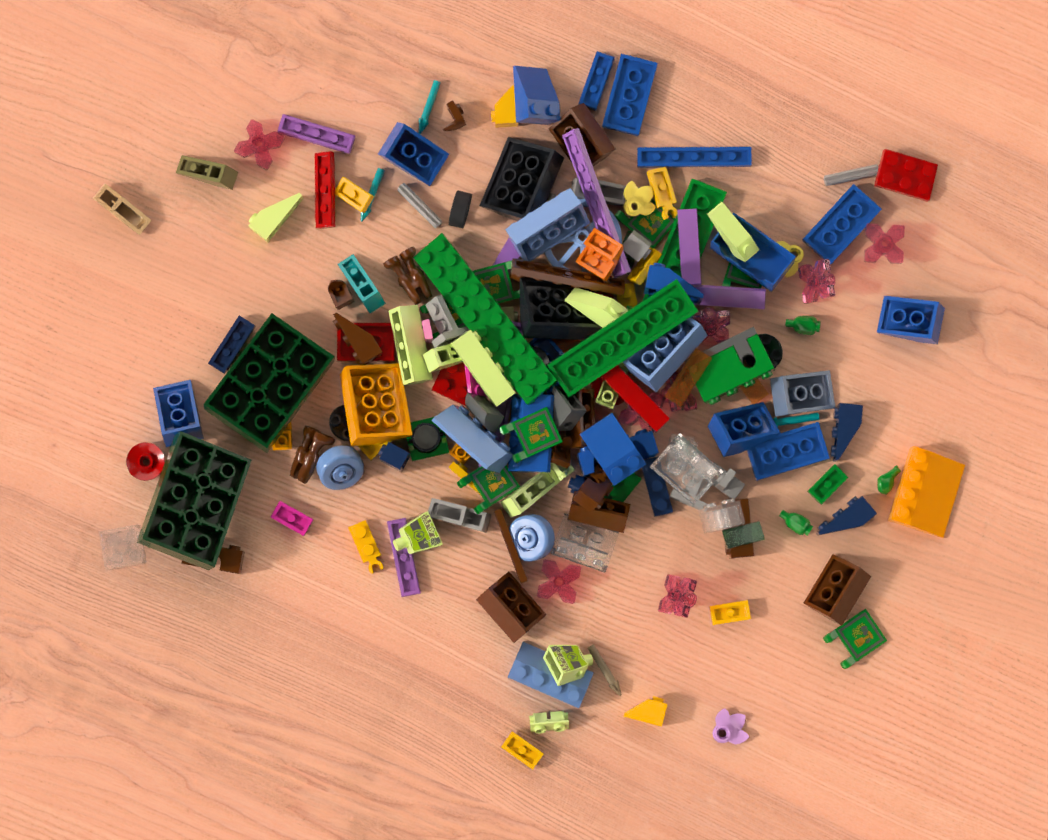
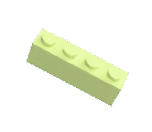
(410, 344)
(482, 367)

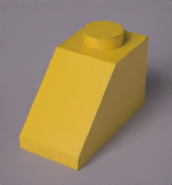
(505, 110)
(648, 711)

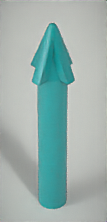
(423, 121)
(373, 190)
(796, 419)

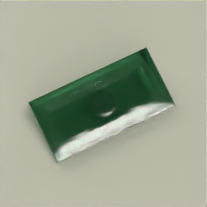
(743, 535)

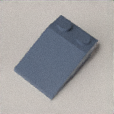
(802, 393)

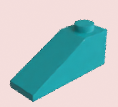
(361, 283)

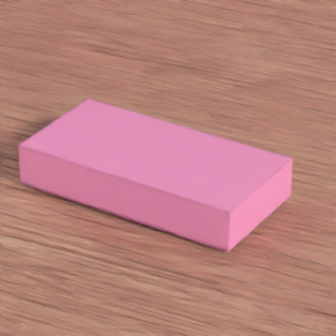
(427, 331)

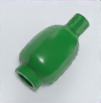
(804, 325)
(797, 522)

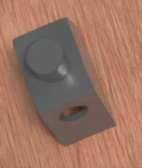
(566, 409)

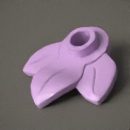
(731, 725)

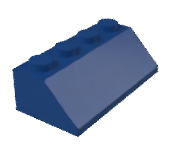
(541, 461)

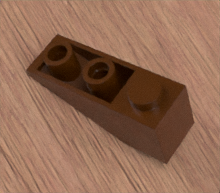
(363, 343)

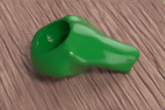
(886, 481)

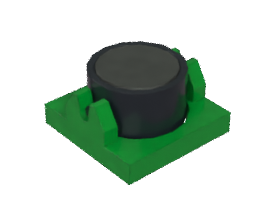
(426, 439)

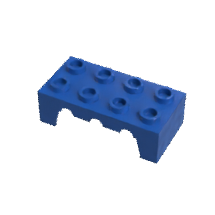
(765, 266)
(643, 441)

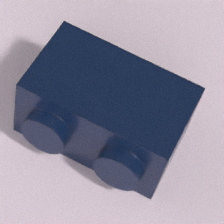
(394, 456)

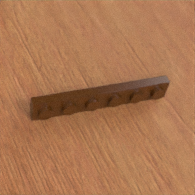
(566, 276)

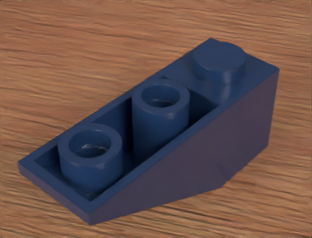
(848, 421)
(853, 516)

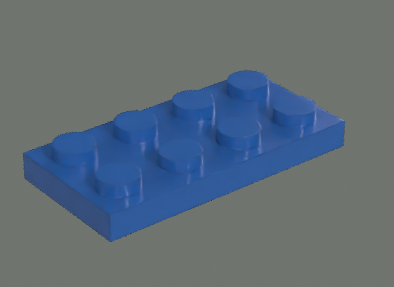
(629, 94)
(841, 224)
(788, 451)

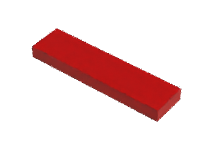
(325, 190)
(636, 398)

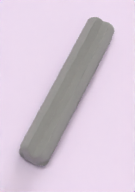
(850, 175)
(419, 205)

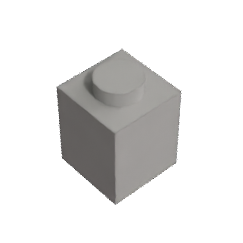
(637, 246)

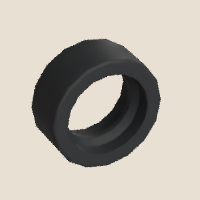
(460, 209)

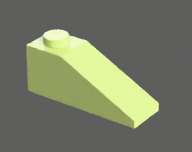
(270, 219)
(733, 233)
(595, 306)
(441, 358)
(529, 493)

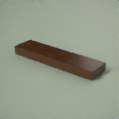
(510, 546)

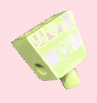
(418, 535)
(566, 663)

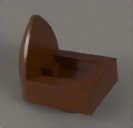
(456, 113)
(340, 293)
(561, 453)

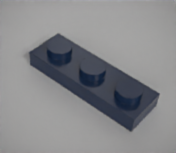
(231, 344)
(656, 490)

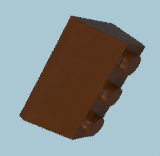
(594, 138)
(837, 589)
(511, 607)

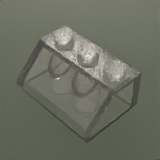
(686, 469)
(584, 544)

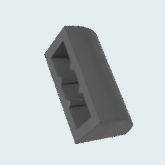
(484, 411)

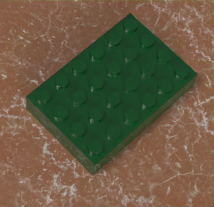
(269, 382)
(194, 501)

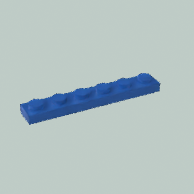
(693, 157)

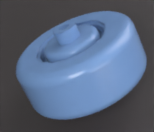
(340, 467)
(532, 537)

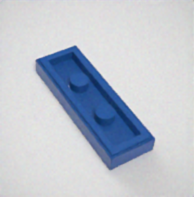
(596, 80)

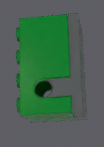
(727, 368)

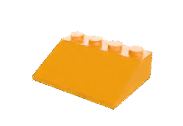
(375, 403)
(926, 492)

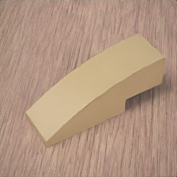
(122, 209)

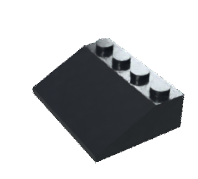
(521, 179)
(547, 313)

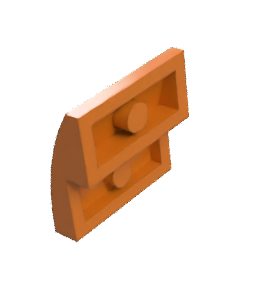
(600, 254)

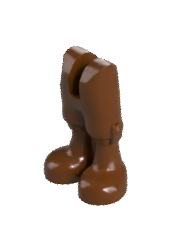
(412, 281)
(306, 458)

